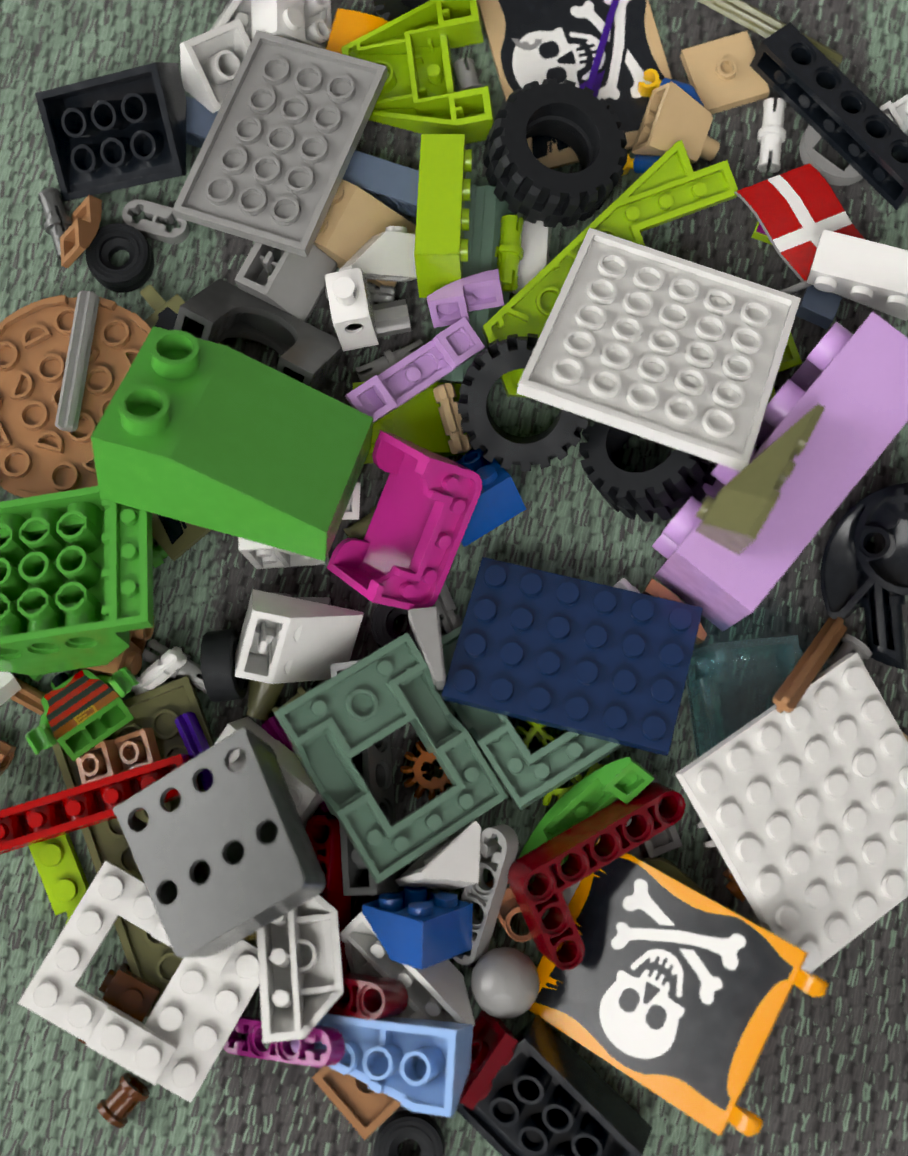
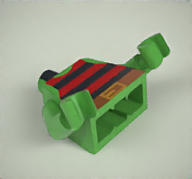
(82, 711)

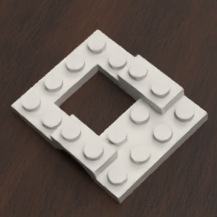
(189, 1019)

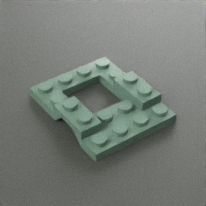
(363, 708)
(523, 774)

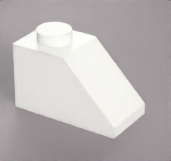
(386, 256)

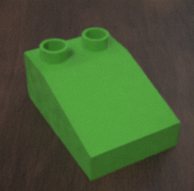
(229, 445)

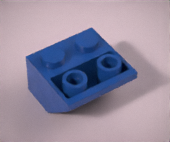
(497, 500)
(421, 925)

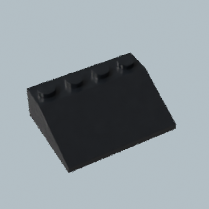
(116, 130)
(554, 1104)

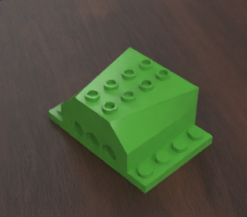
(72, 580)

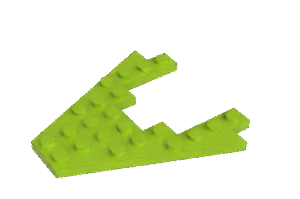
(657, 197)

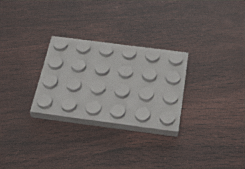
(281, 143)

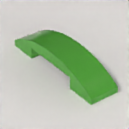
(596, 791)

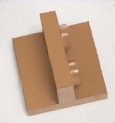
(354, 1099)

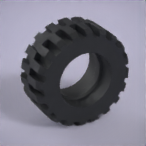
(576, 120)

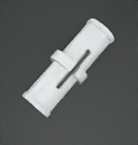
(771, 135)

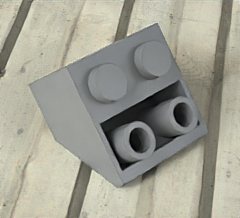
(285, 278)

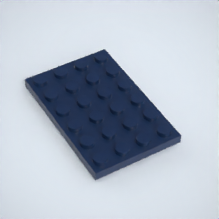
(574, 655)

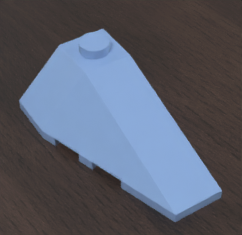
(406, 1059)

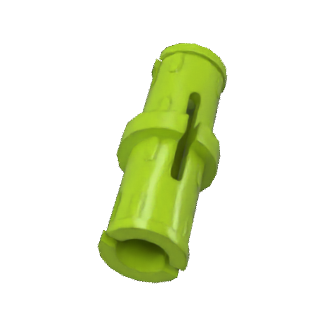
(509, 251)

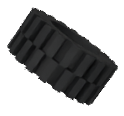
(487, 435)
(642, 492)

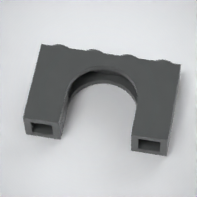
(229, 312)

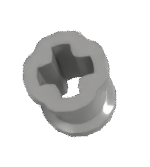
(849, 645)

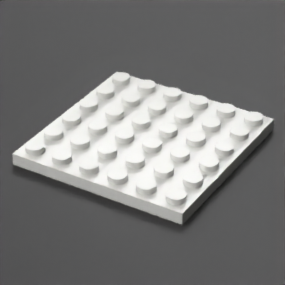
(662, 349)
(812, 811)

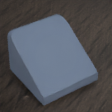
(818, 307)

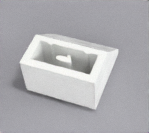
(293, 19)

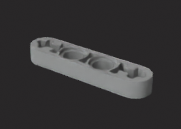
(487, 897)

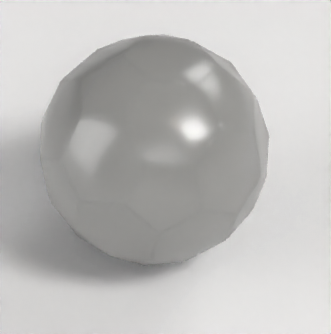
(505, 982)

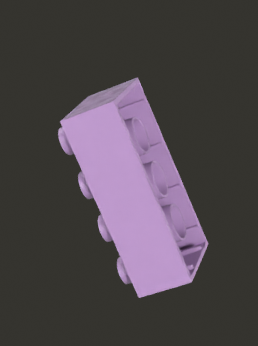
(866, 404)

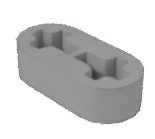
(158, 214)

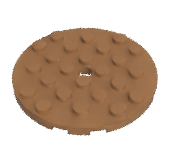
(33, 356)

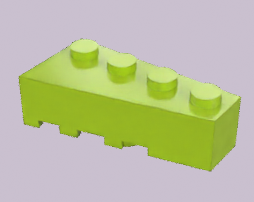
(442, 211)

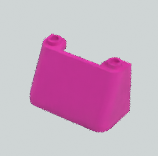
(412, 528)

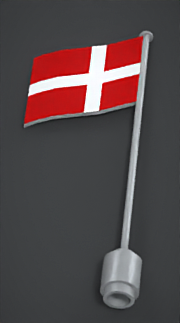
(793, 214)

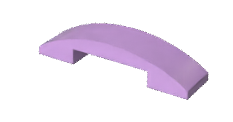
(416, 371)

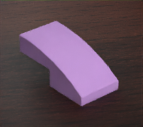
(465, 295)

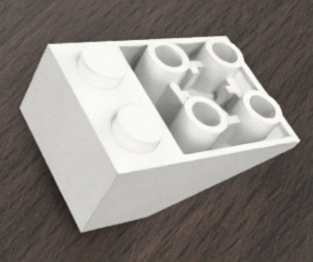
(293, 639)

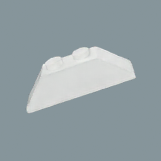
(299, 970)
(432, 992)

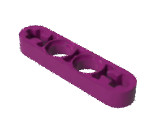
(282, 1050)

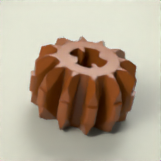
(435, 782)

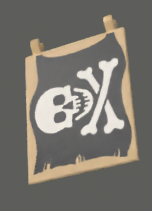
(567, 52)

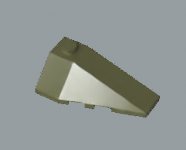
(747, 500)

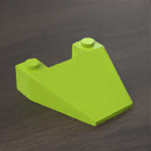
(420, 77)

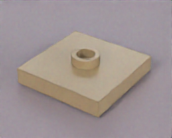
(723, 72)

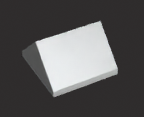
(212, 62)
(448, 864)

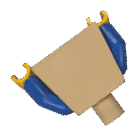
(671, 116)

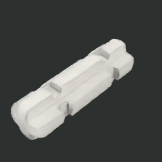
(160, 670)

